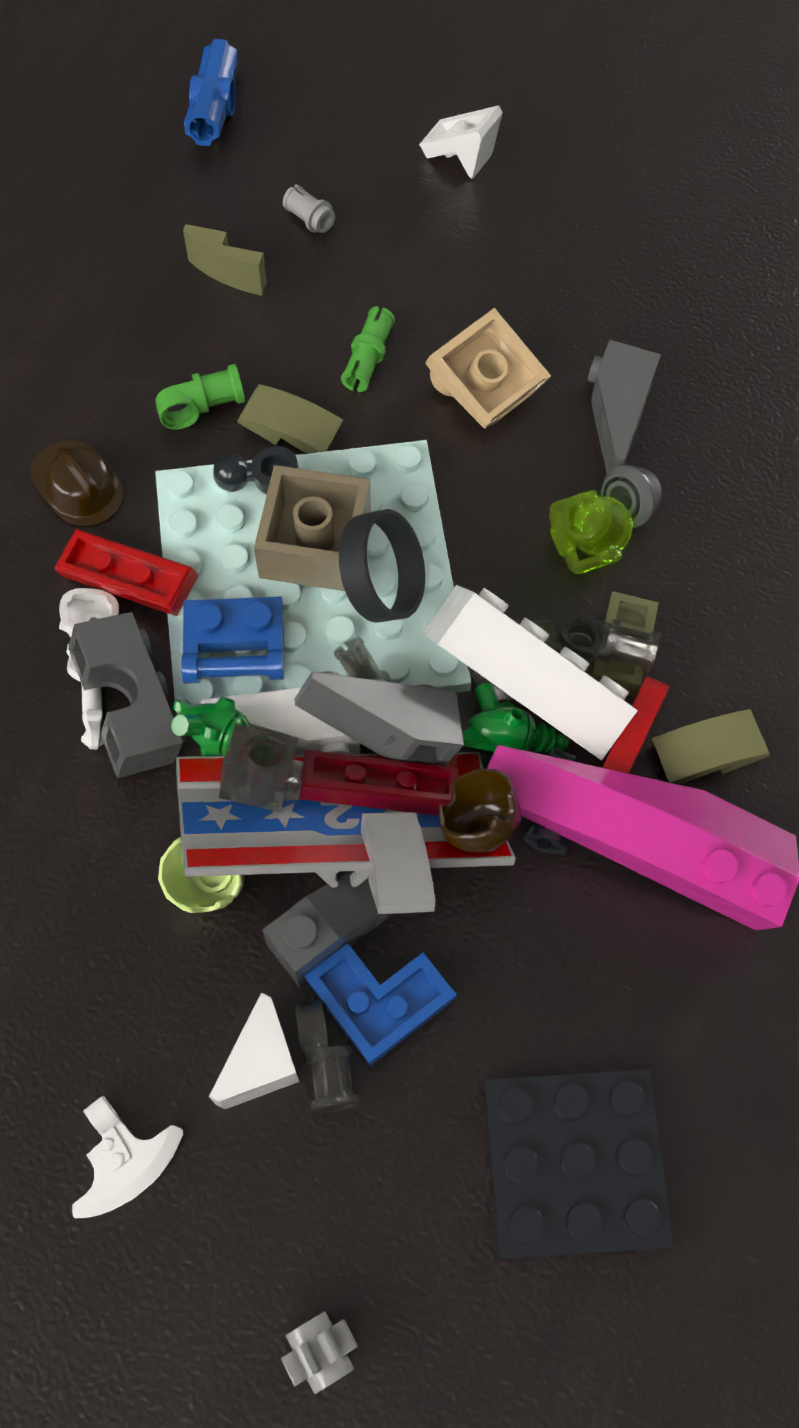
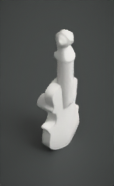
(78, 607)

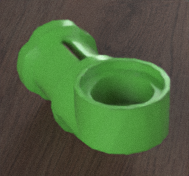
(199, 396)

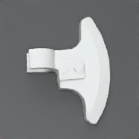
(121, 1161)

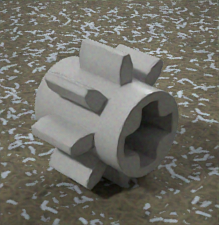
(319, 1352)

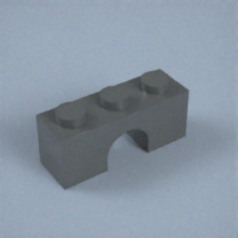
(118, 656)

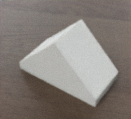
(258, 1060)

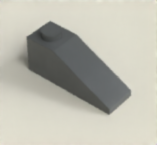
(619, 397)
(322, 925)

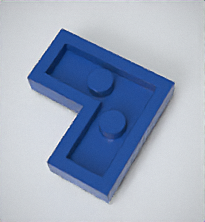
(377, 1014)

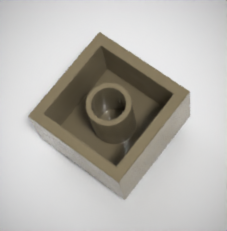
(305, 524)

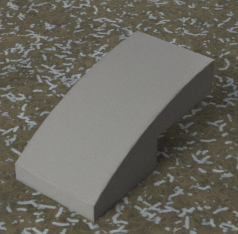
(398, 863)

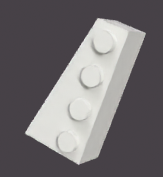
(531, 671)

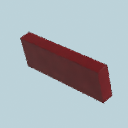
(375, 782)

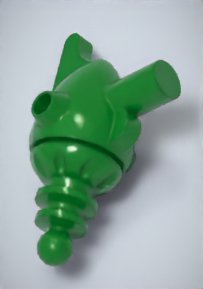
(208, 724)
(507, 727)

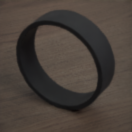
(355, 570)

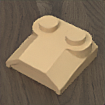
(487, 369)

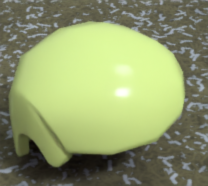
(195, 893)

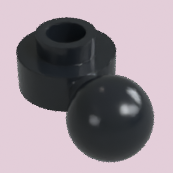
(233, 472)

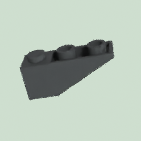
(387, 717)

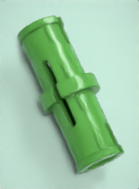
(368, 349)

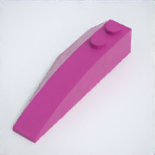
(663, 833)

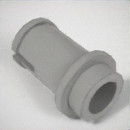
(314, 212)

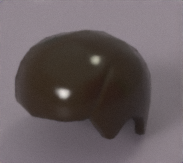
(481, 811)

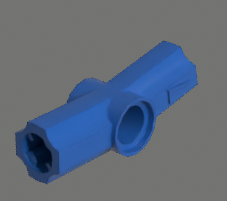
(212, 93)

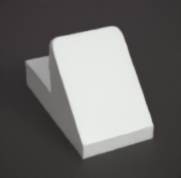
(467, 135)

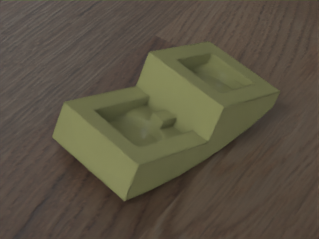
(230, 265)
(286, 416)
(634, 614)
(710, 746)

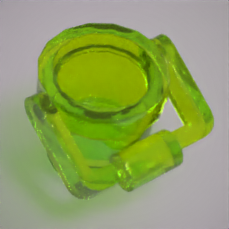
(596, 525)

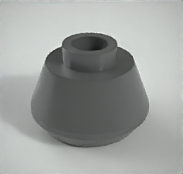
(635, 489)

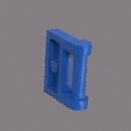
(233, 626)

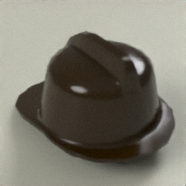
(77, 483)

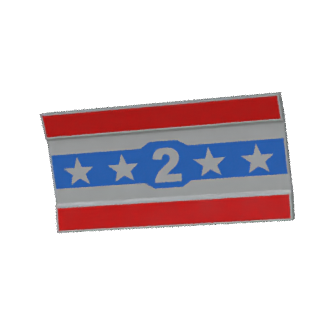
(305, 837)

